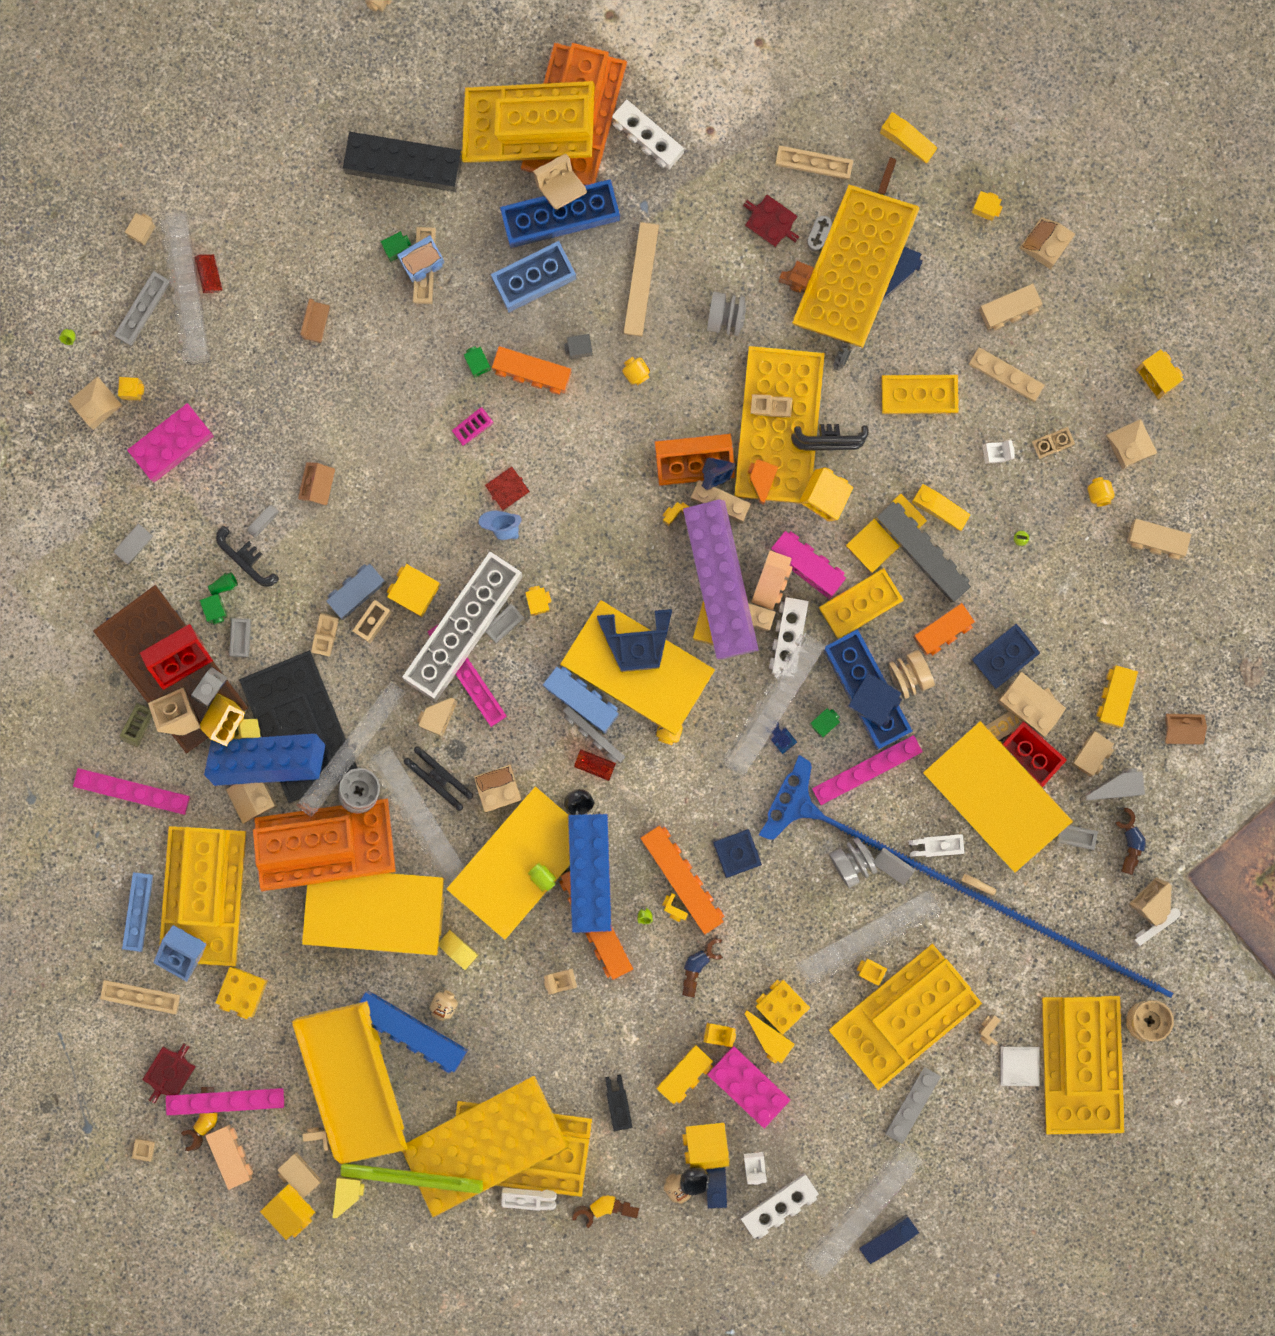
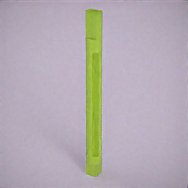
(411, 1178)

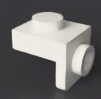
(998, 452)
(755, 1168)

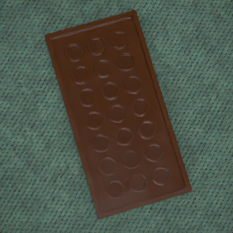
(141, 626)

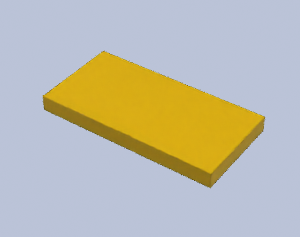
(919, 394)
(874, 544)
(861, 604)

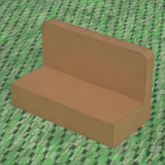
(315, 321)
(316, 483)
(1185, 728)

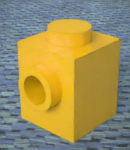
(987, 205)
(130, 388)
(538, 600)

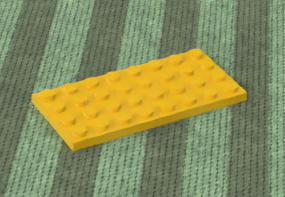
(855, 265)
(768, 437)
(487, 1143)

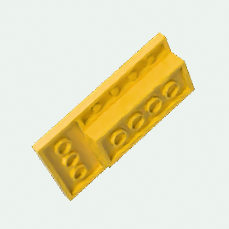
(528, 122)
(657, 694)
(997, 796)
(497, 878)
(205, 889)
(376, 913)
(905, 1016)
(1083, 1065)
(564, 1170)

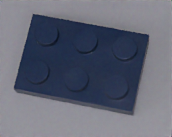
(1005, 656)

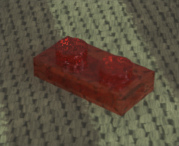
(208, 273)
(594, 765)

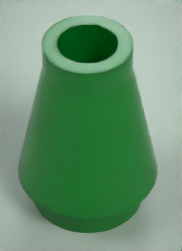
(223, 584)

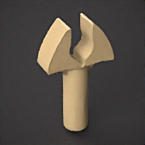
(978, 884)

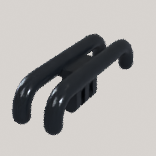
(829, 439)
(245, 558)
(438, 778)

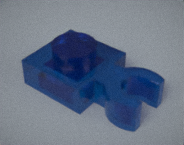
(782, 739)

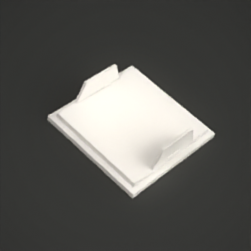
(1020, 1066)

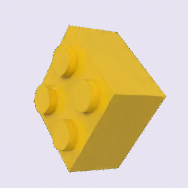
(1160, 373)

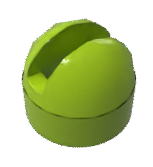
(67, 337)
(1021, 542)
(645, 916)

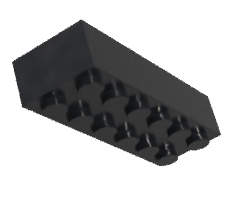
(402, 161)

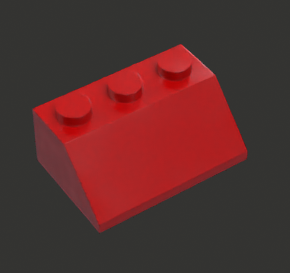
(176, 656)
(1034, 753)

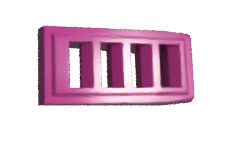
(482, 427)

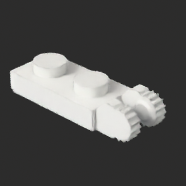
(939, 846)
(1144, 935)
(528, 1199)

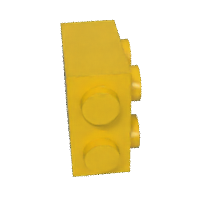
(826, 494)
(413, 590)
(222, 720)
(241, 992)
(781, 1006)
(706, 1146)
(288, 1212)

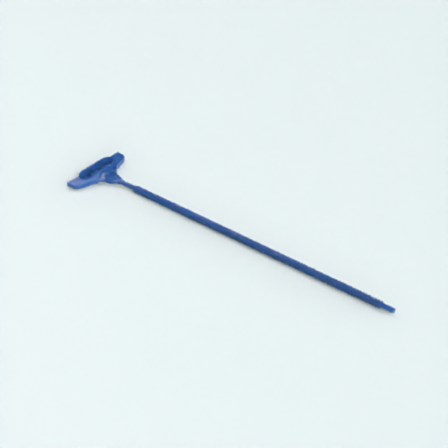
(802, 807)

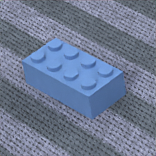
(533, 276)
(580, 699)

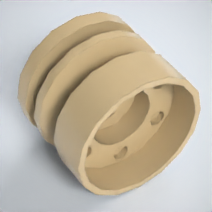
(911, 674)
(1157, 1013)

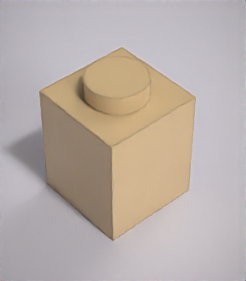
(140, 228)

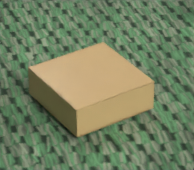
(143, 1150)

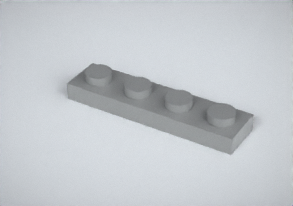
(142, 308)
(599, 741)
(912, 1105)

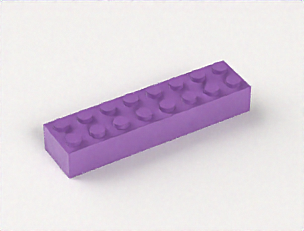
(720, 579)

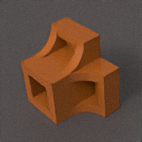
(797, 277)

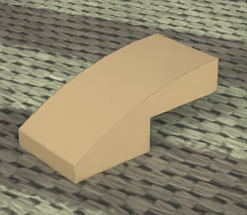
(771, 406)
(325, 634)

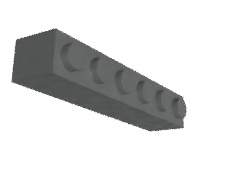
(923, 552)

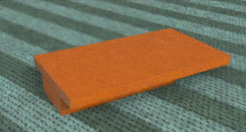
(582, 65)
(323, 848)

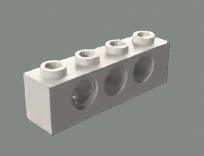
(628, 112)
(799, 609)
(800, 1184)

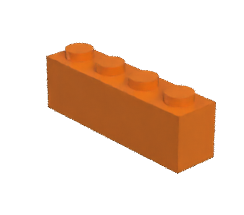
(532, 370)

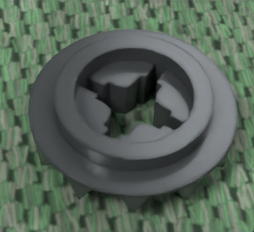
(842, 356)

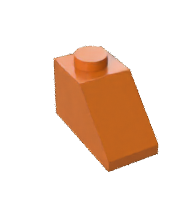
(762, 478)

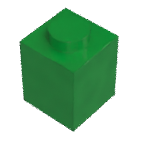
(395, 244)
(477, 361)
(214, 609)
(825, 722)

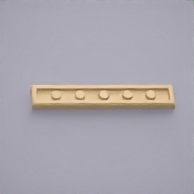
(641, 279)

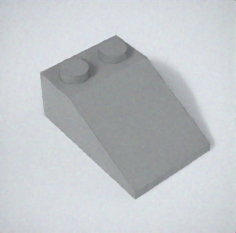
(1127, 784)

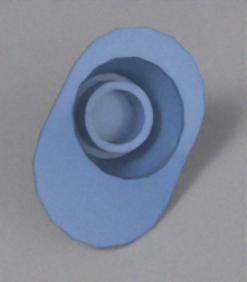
(501, 524)

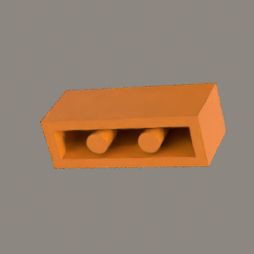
(944, 630)

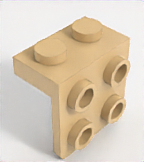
(559, 182)

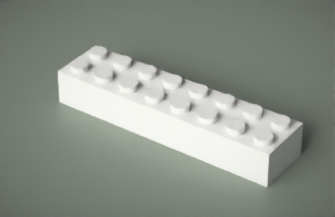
(462, 626)

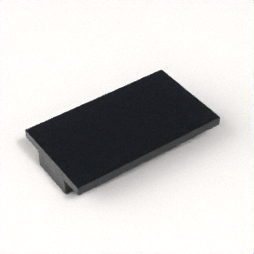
(294, 701)

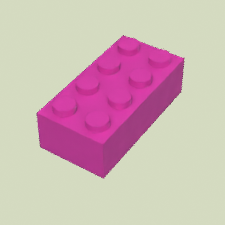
(170, 443)
(809, 566)
(748, 1086)

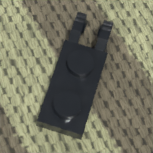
(618, 1105)

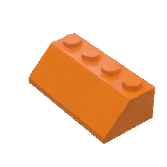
(684, 458)

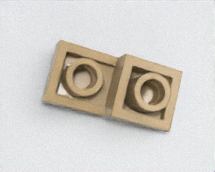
(1053, 443)

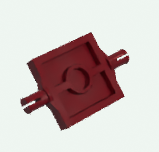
(771, 221)
(169, 1072)

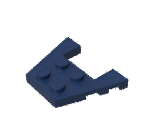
(637, 649)

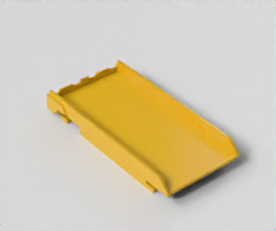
(350, 1083)

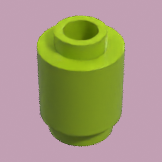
(542, 877)

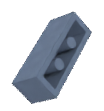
(355, 591)

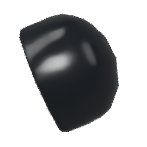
(578, 802)
(694, 1181)

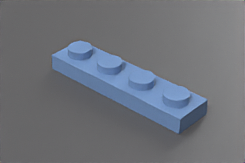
(137, 912)

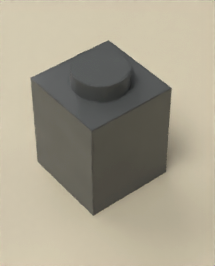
(578, 346)

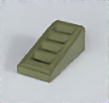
(142, 727)

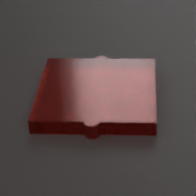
(507, 488)

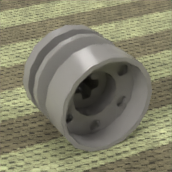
(726, 313)
(362, 780)
(853, 862)

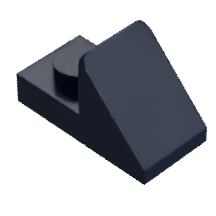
(716, 472)

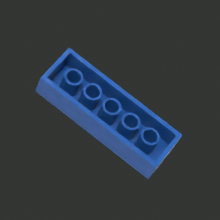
(538, 220)
(852, 663)
(265, 760)
(589, 873)
(414, 1033)

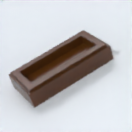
(887, 175)

